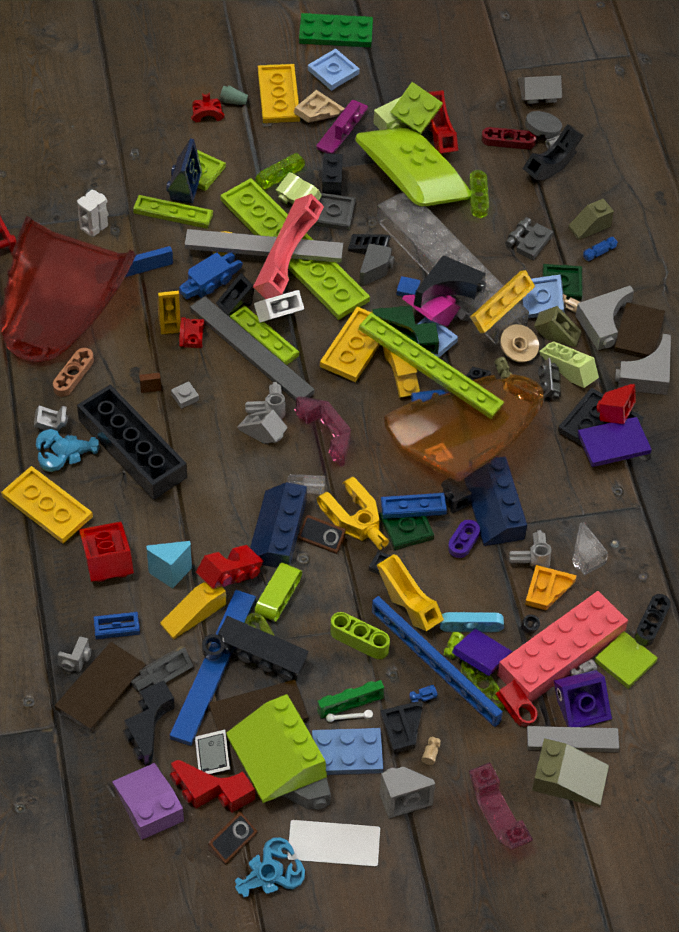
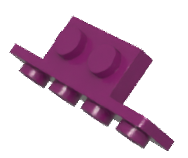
(342, 127)

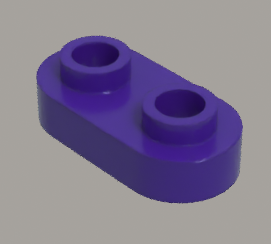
(462, 540)

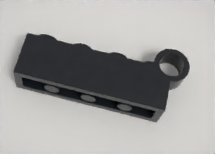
(257, 647)

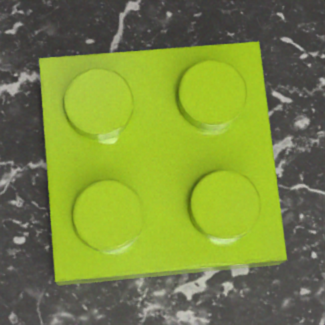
(416, 108)

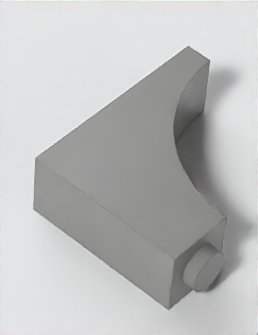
(598, 313)
(649, 373)

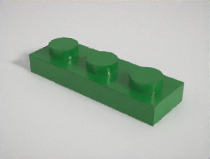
(350, 699)

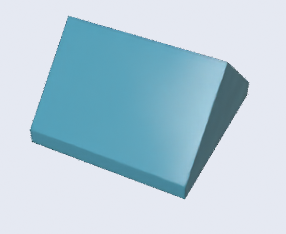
(169, 561)

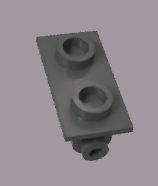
(548, 373)

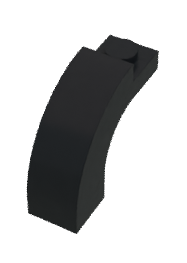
(555, 158)

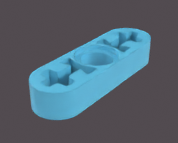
(469, 621)

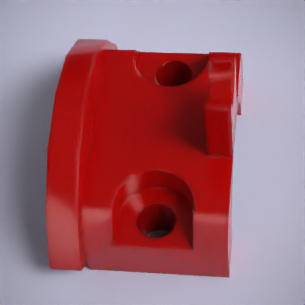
(207, 107)
(191, 333)

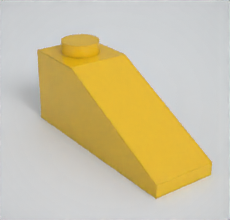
(169, 312)
(193, 609)

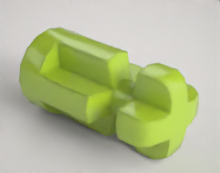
(455, 638)

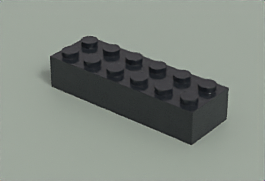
(132, 441)

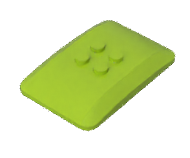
(414, 166)

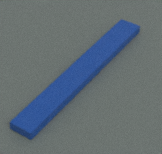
(437, 661)
(208, 677)

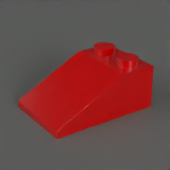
(106, 551)

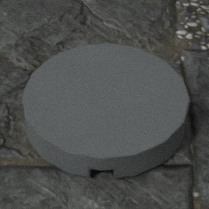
(543, 123)

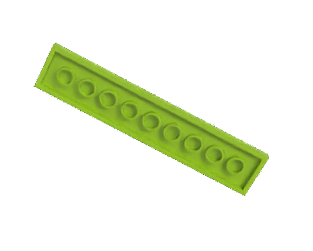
(323, 278)

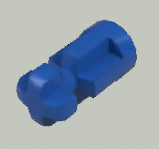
(424, 694)

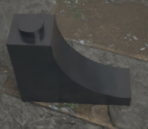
(450, 278)

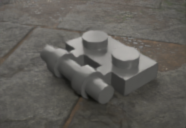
(534, 241)

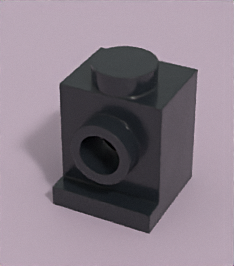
(456, 494)

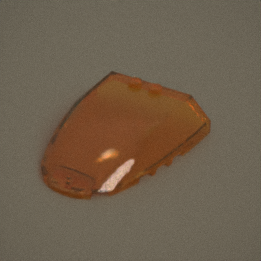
(457, 436)

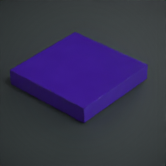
(481, 652)

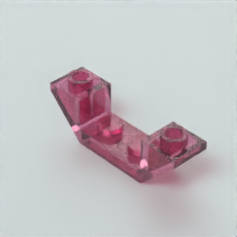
(312, 409)
(506, 828)

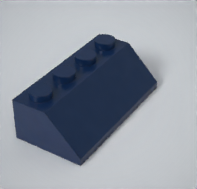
(496, 503)
(279, 523)

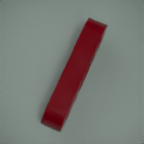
(503, 132)

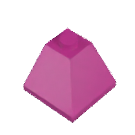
(438, 309)

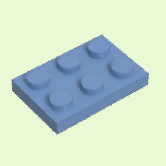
(350, 750)

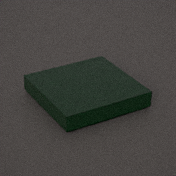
(570, 276)
(407, 531)

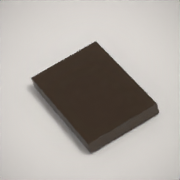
(639, 330)

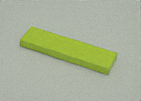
(173, 211)
(265, 335)

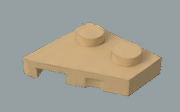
(317, 108)

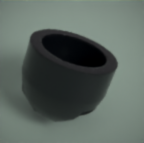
(536, 623)

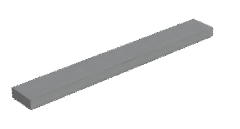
(260, 245)

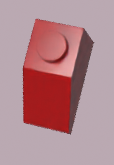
(617, 404)

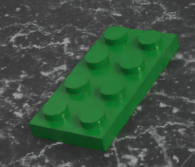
(336, 30)

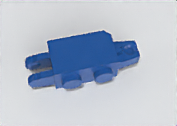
(209, 275)

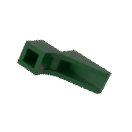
(403, 320)

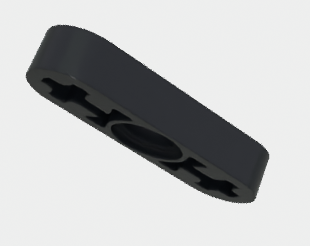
(652, 627)

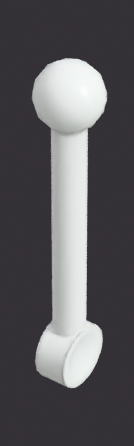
(368, 714)

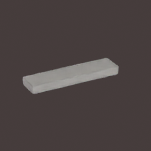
(578, 737)

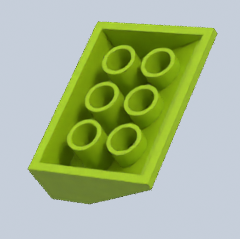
(277, 749)

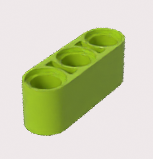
(278, 592)
(364, 644)

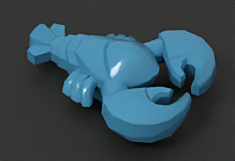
(65, 448)
(271, 870)

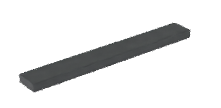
(251, 349)

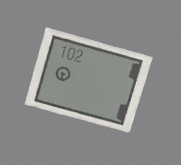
(212, 752)

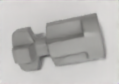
(584, 667)

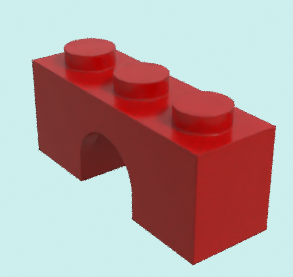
(239, 566)

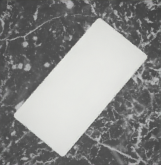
(334, 843)

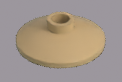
(524, 338)

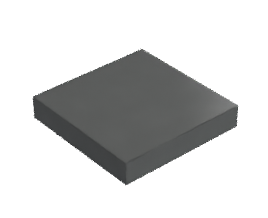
(336, 211)

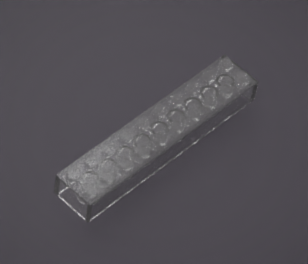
(428, 240)

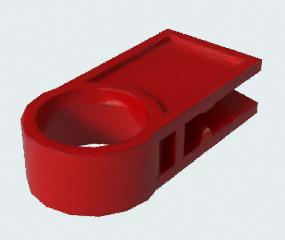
(514, 698)

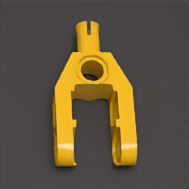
(362, 524)

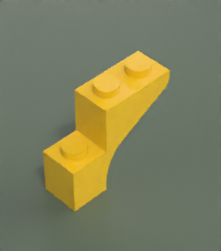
(405, 592)

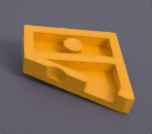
(548, 586)

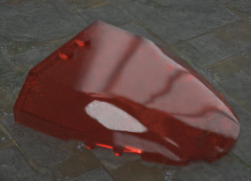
(56, 291)

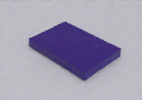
(614, 442)

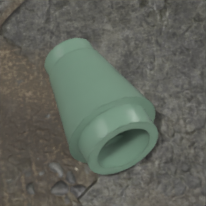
(233, 96)

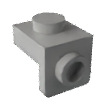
(50, 419)
(80, 654)

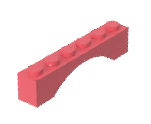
(274, 272)

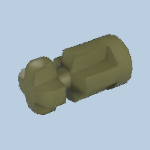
(502, 367)

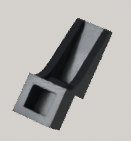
(140, 729)

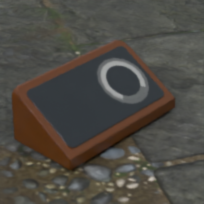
(322, 534)
(232, 838)

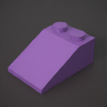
(149, 801)

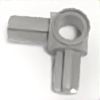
(274, 401)
(538, 555)

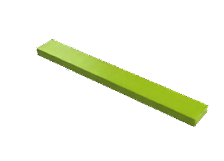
(431, 365)

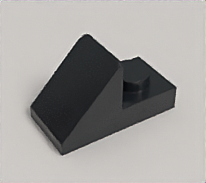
(239, 292)

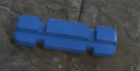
(600, 248)

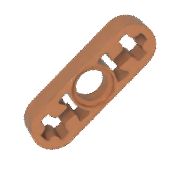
(73, 380)

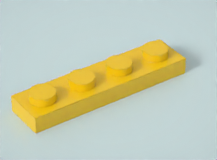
(502, 301)

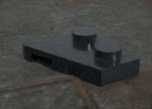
(402, 725)

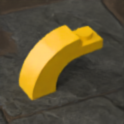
(404, 374)

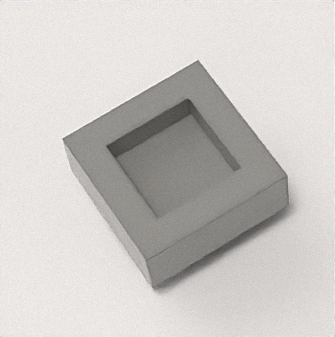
(185, 394)

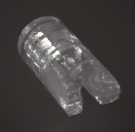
(314, 484)

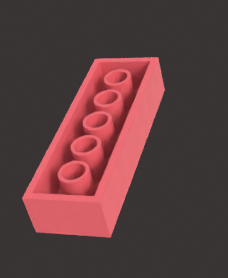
(563, 646)

